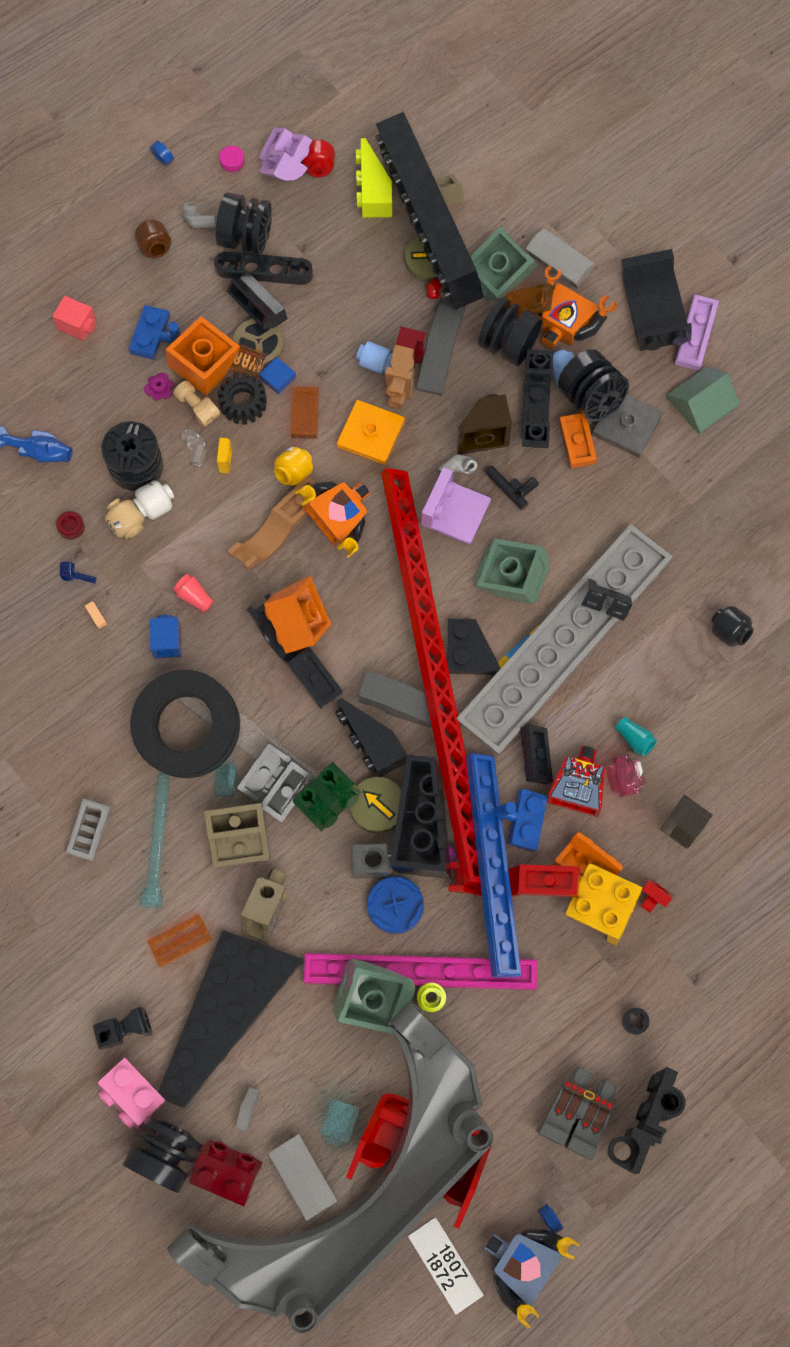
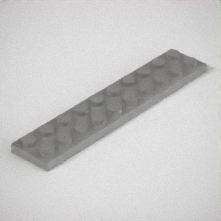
(561, 642)

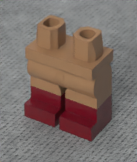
(400, 376)

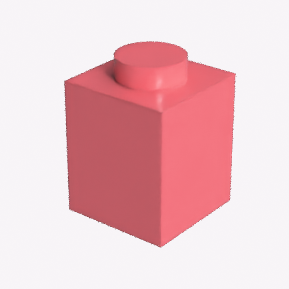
(74, 318)

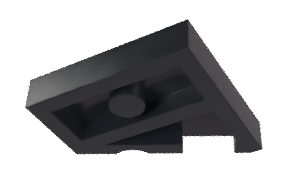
(469, 649)

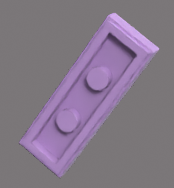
(701, 318)

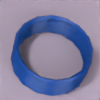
(550, 1219)

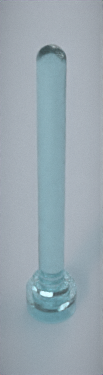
(152, 893)

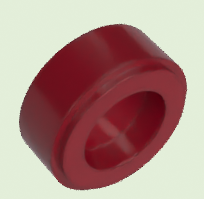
(70, 525)

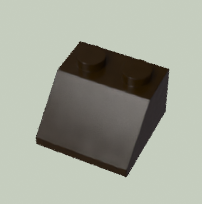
(485, 426)

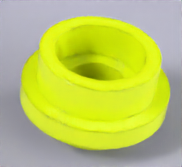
(431, 1006)

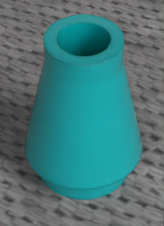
(637, 737)

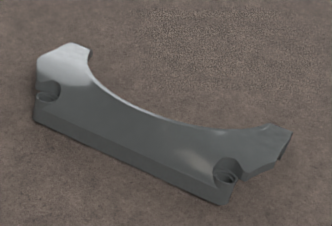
(327, 1261)

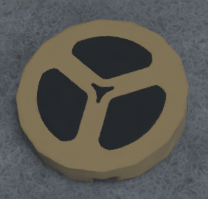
(265, 340)

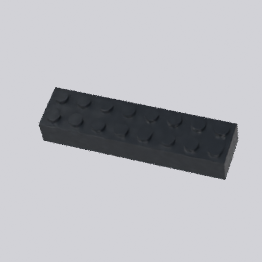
(428, 211)

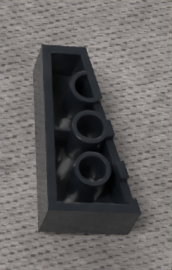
(421, 828)

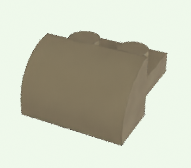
(237, 835)

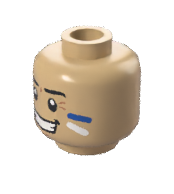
(124, 518)

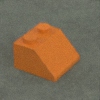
(202, 355)
(297, 615)

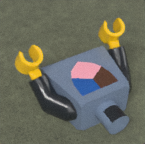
(526, 1266)

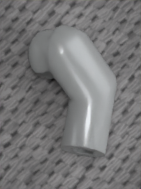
(195, 219)
(460, 464)

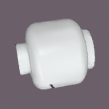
(153, 499)

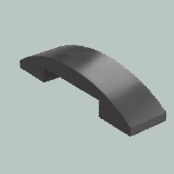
(440, 348)

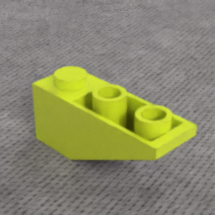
(375, 183)

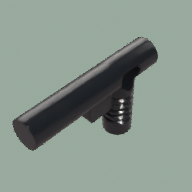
(513, 487)

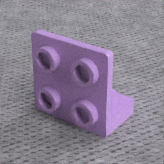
(454, 509)

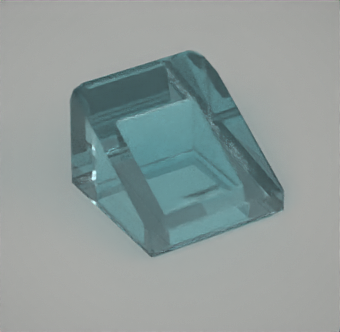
(226, 780)

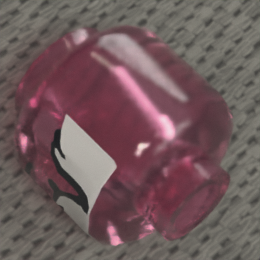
(625, 776)

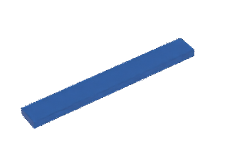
(493, 867)

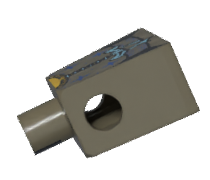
(264, 906)

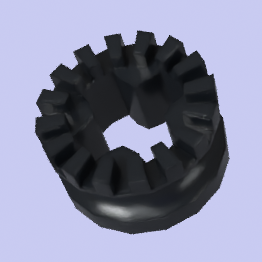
(635, 1030)

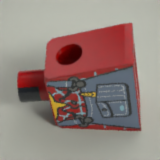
(579, 784)

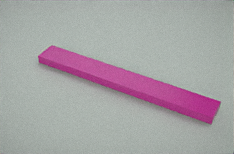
(445, 971)

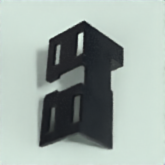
(600, 600)

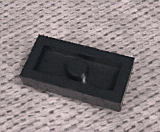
(536, 754)

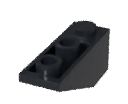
(378, 743)

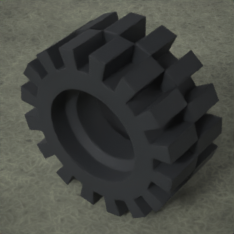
(239, 385)

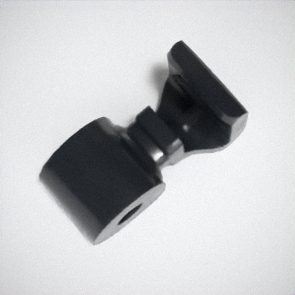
(111, 1031)

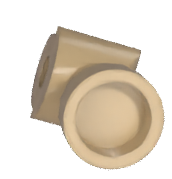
(204, 409)

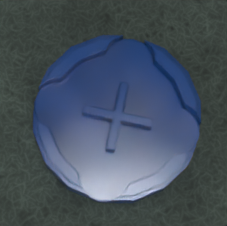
(395, 905)

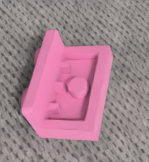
(129, 1094)

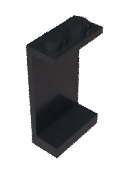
(655, 300)

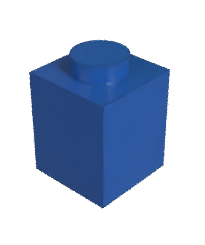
(165, 637)

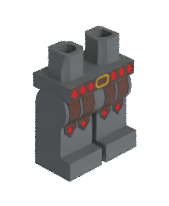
(587, 1107)

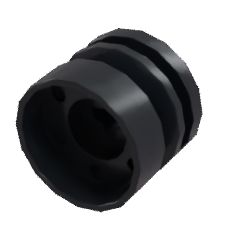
(242, 223)
(505, 329)
(593, 385)
(137, 466)
(162, 1154)

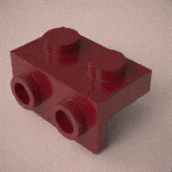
(225, 1172)

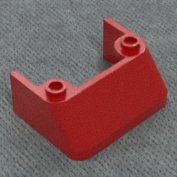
(382, 1140)

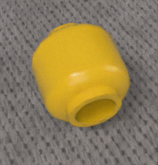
(293, 466)

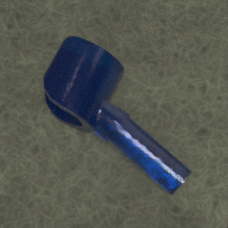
(68, 573)

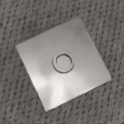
(629, 426)

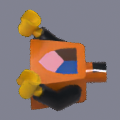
(337, 511)

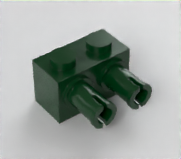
(327, 797)

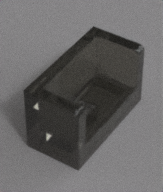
(686, 821)

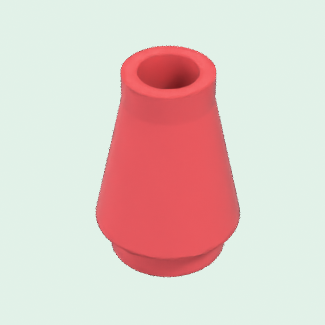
(193, 593)

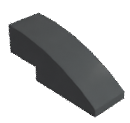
(395, 698)

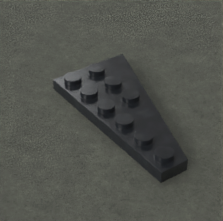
(230, 999)

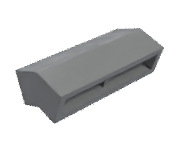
(553, 251)
(302, 1177)

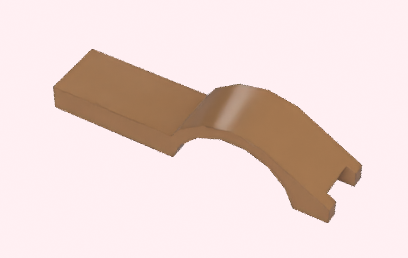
(274, 532)

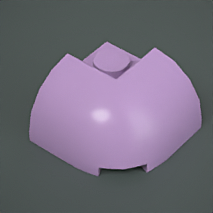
(283, 155)

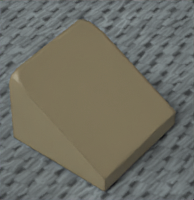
(450, 189)

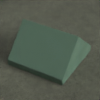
(705, 398)

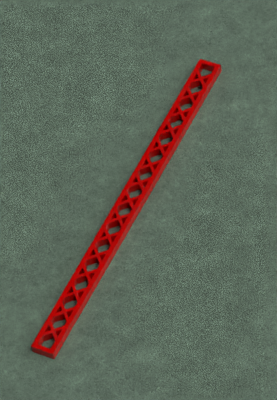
(429, 669)

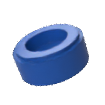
(161, 153)

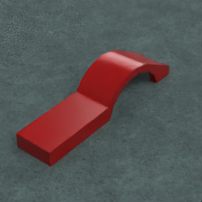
(529, 881)

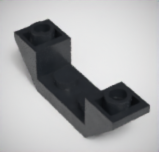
(536, 399)

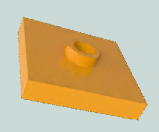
(371, 432)

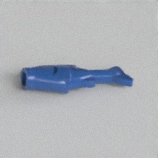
(40, 446)

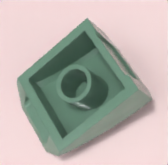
(501, 265)
(513, 570)
(371, 995)

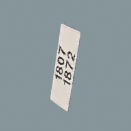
(445, 1265)

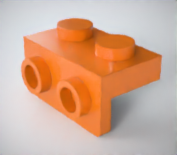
(582, 852)

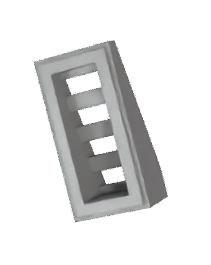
(79, 825)

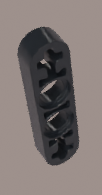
(264, 264)

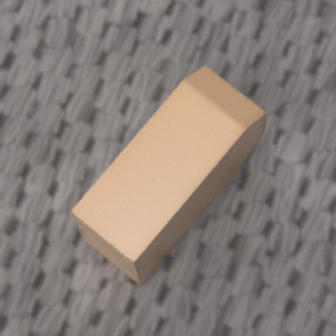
(95, 615)

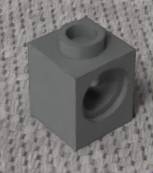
(362, 852)

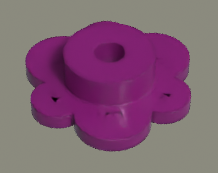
(156, 391)

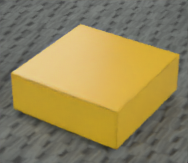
(224, 455)

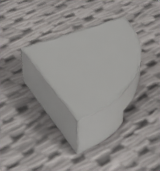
(246, 1109)

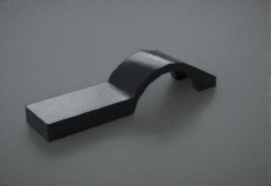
(301, 662)

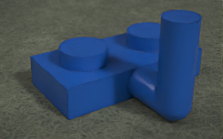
(151, 332)
(526, 819)

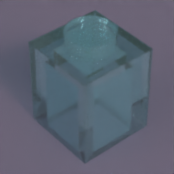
(339, 1123)

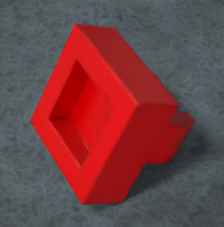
(656, 894)

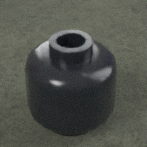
(732, 626)

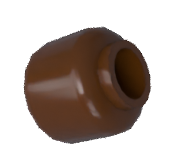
(152, 239)

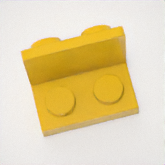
(604, 902)

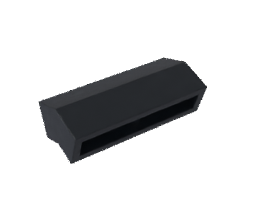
(257, 301)

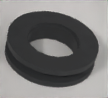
(152, 703)

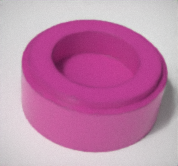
(231, 158)

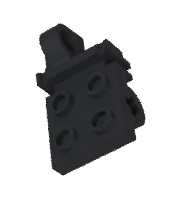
(649, 1116)

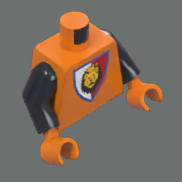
(571, 315)

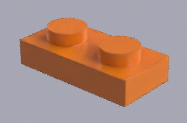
(577, 440)

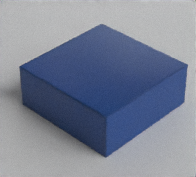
(277, 375)

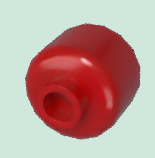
(319, 158)

